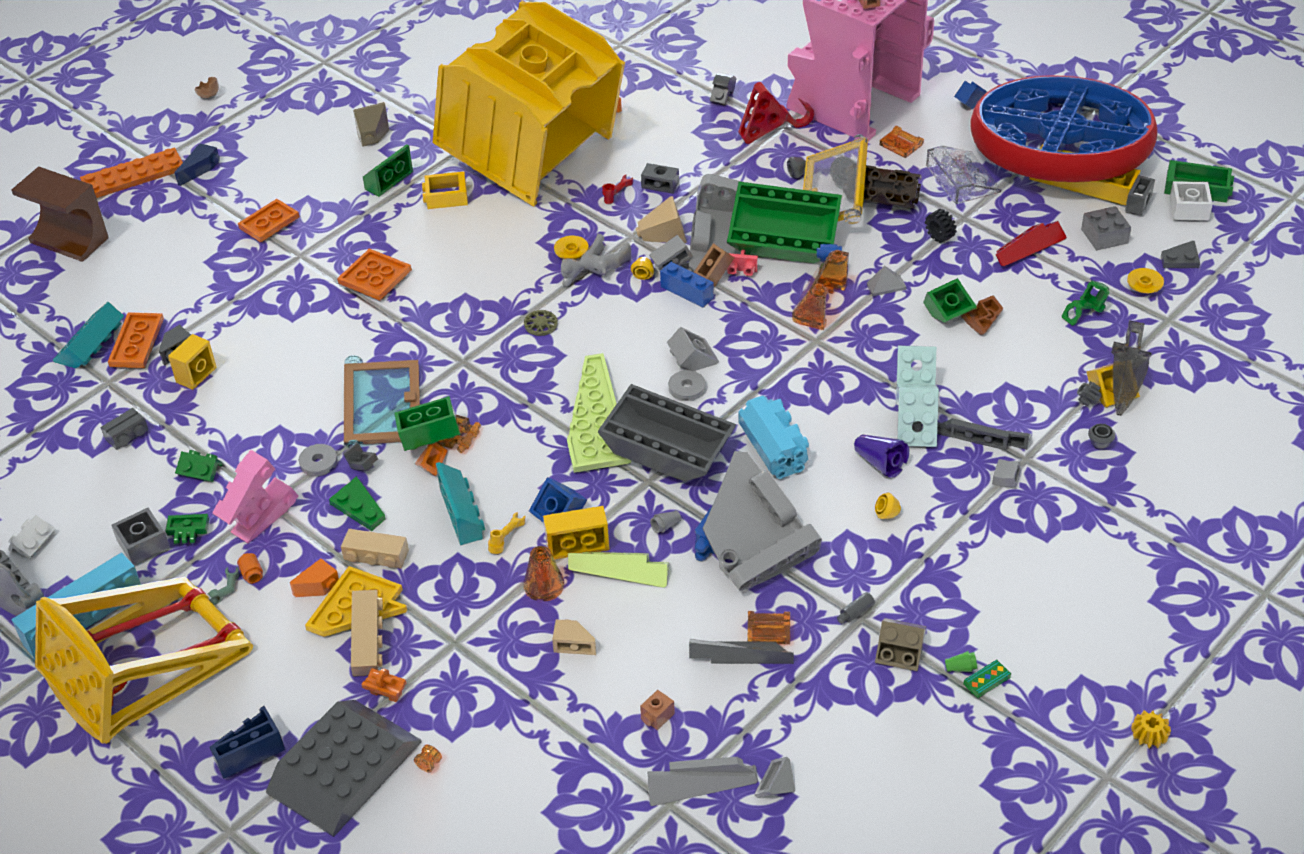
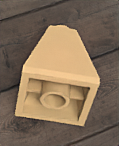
(661, 223)

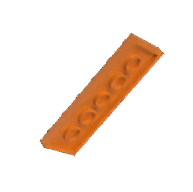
(133, 172)

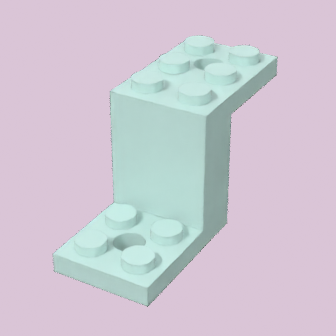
(917, 395)

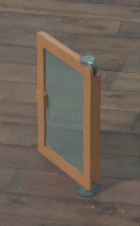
(373, 395)

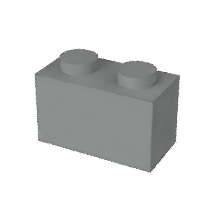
(672, 251)

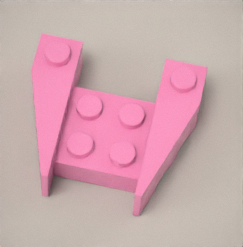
(249, 502)

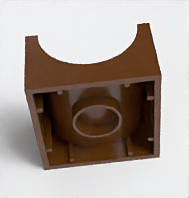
(68, 213)

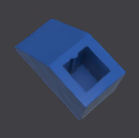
(970, 94)

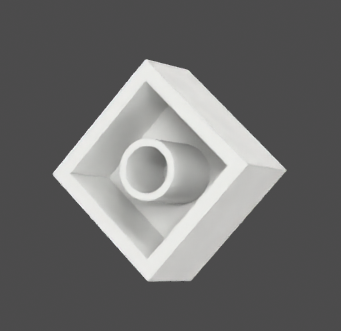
(1191, 201)

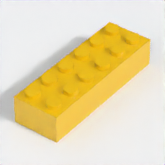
(1111, 189)

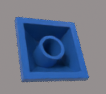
(555, 499)

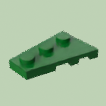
(358, 504)

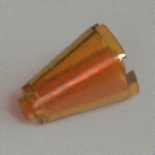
(543, 575)

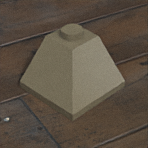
(371, 123)

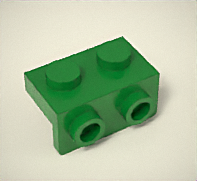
(197, 466)

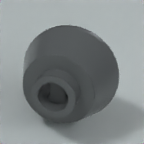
(796, 167)
(1101, 435)

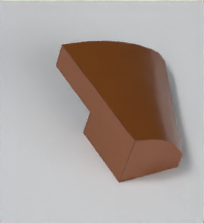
(984, 315)

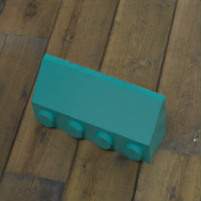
(89, 337)
(460, 504)

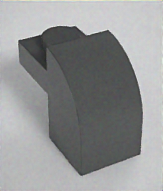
(722, 87)

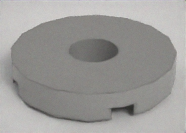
(686, 377)
(318, 451)

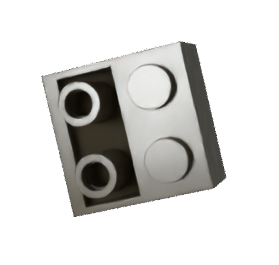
(900, 644)

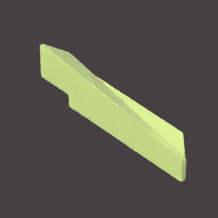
(622, 566)

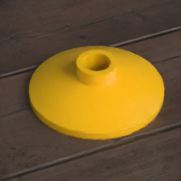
(571, 247)
(1145, 280)

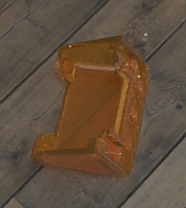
(828, 277)

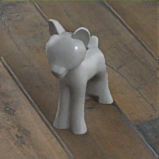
(593, 262)

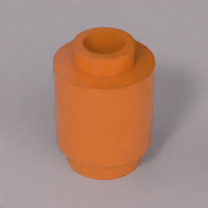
(250, 568)

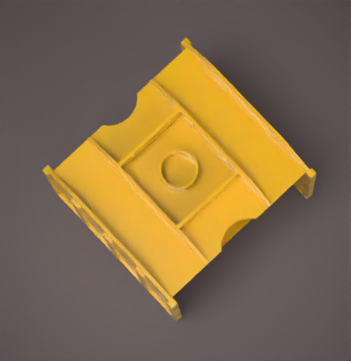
(527, 97)

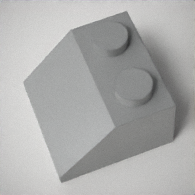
(691, 350)

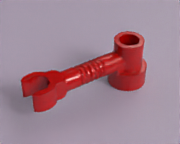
(610, 190)

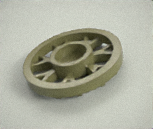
(540, 322)

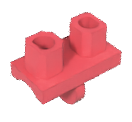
(744, 263)

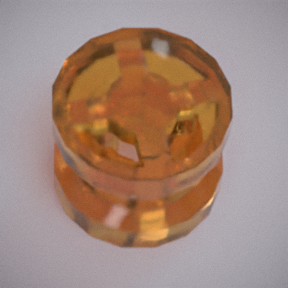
(428, 758)

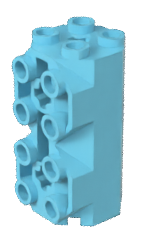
(773, 437)

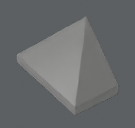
(885, 282)
(777, 779)

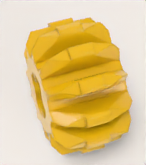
(1151, 729)

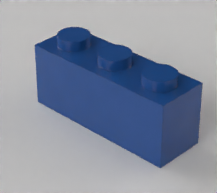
(687, 284)

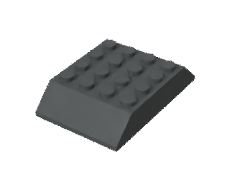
(664, 434)
(340, 764)

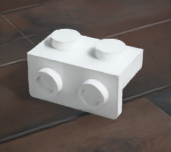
(31, 537)

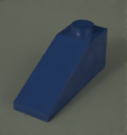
(197, 163)

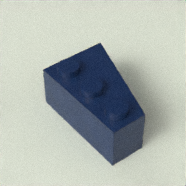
(247, 745)

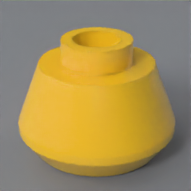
(642, 268)
(887, 506)

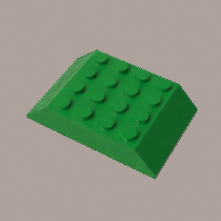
(782, 221)

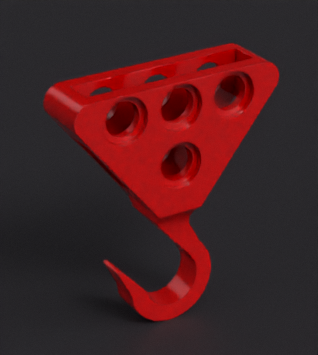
(768, 115)

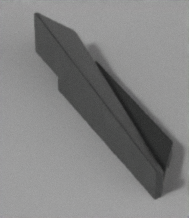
(983, 435)
(740, 652)

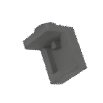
(358, 459)

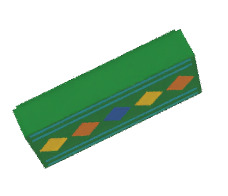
(987, 678)

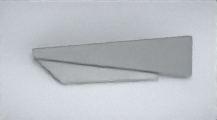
(698, 778)

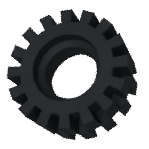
(940, 225)

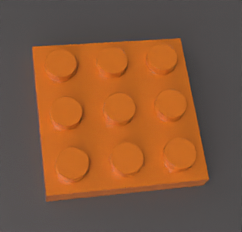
(374, 274)

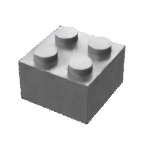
(1106, 228)
(140, 536)

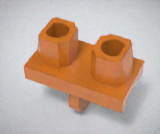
(384, 683)

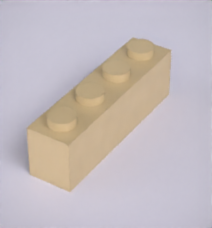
(365, 632)

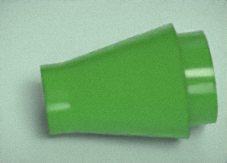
(963, 662)

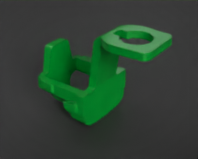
(1088, 301)

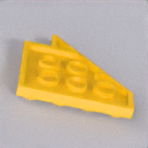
(336, 609)

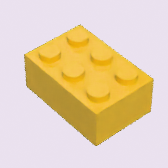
(576, 532)

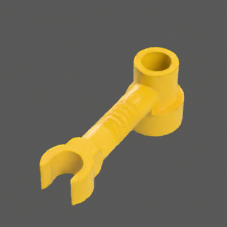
(496, 542)

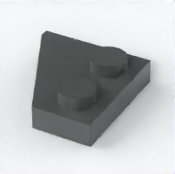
(1181, 256)

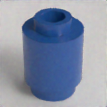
(825, 249)

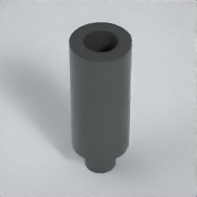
(856, 608)

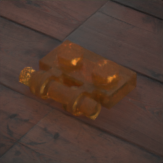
(463, 442)

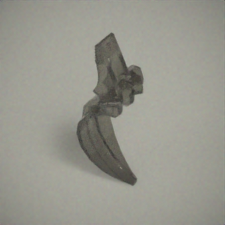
(1129, 368)

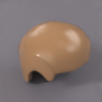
(207, 89)

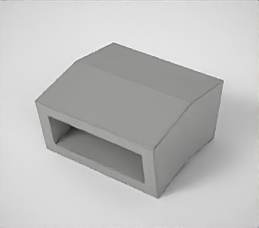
(1006, 473)

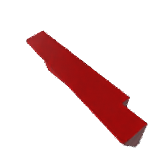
(1030, 241)

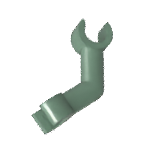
(216, 595)

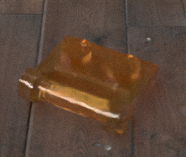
(899, 145)
(769, 627)

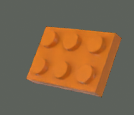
(268, 220)

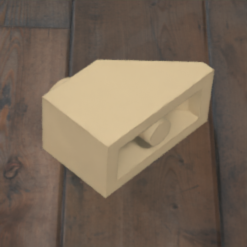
(572, 638)

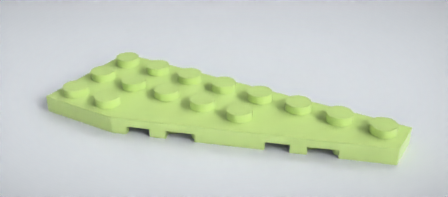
(591, 408)

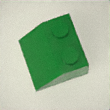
(949, 301)

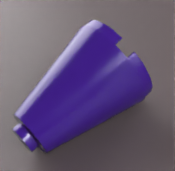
(883, 453)

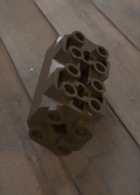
(891, 187)

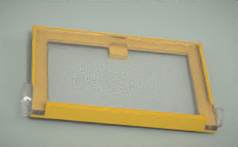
(842, 173)

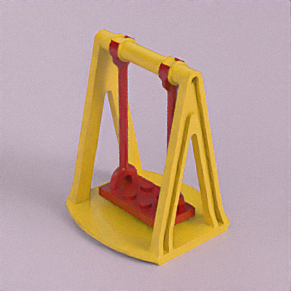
(81, 674)

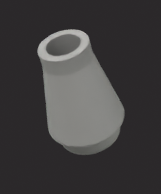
(663, 521)

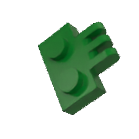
(186, 526)

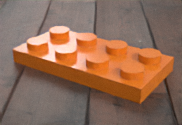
(135, 340)

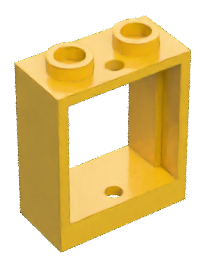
(447, 198)

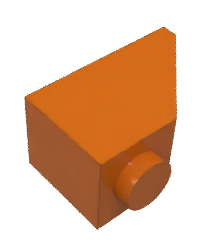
(315, 580)

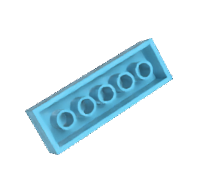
(111, 575)

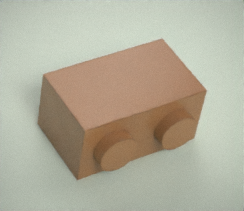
(714, 264)

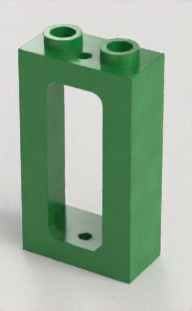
(1218, 178)

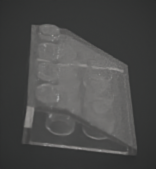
(960, 174)

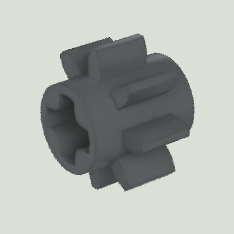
(1089, 393)

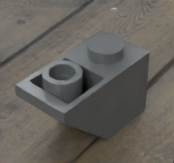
(171, 341)

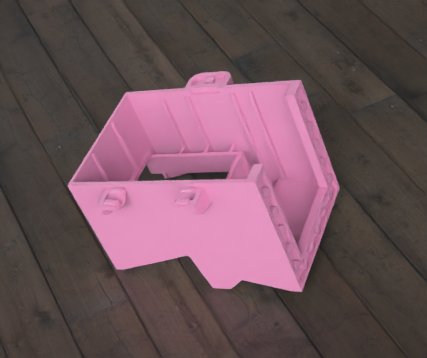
(855, 52)

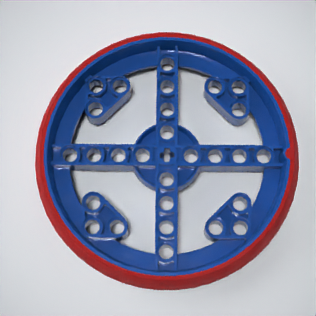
(1018, 107)

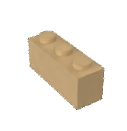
(374, 548)

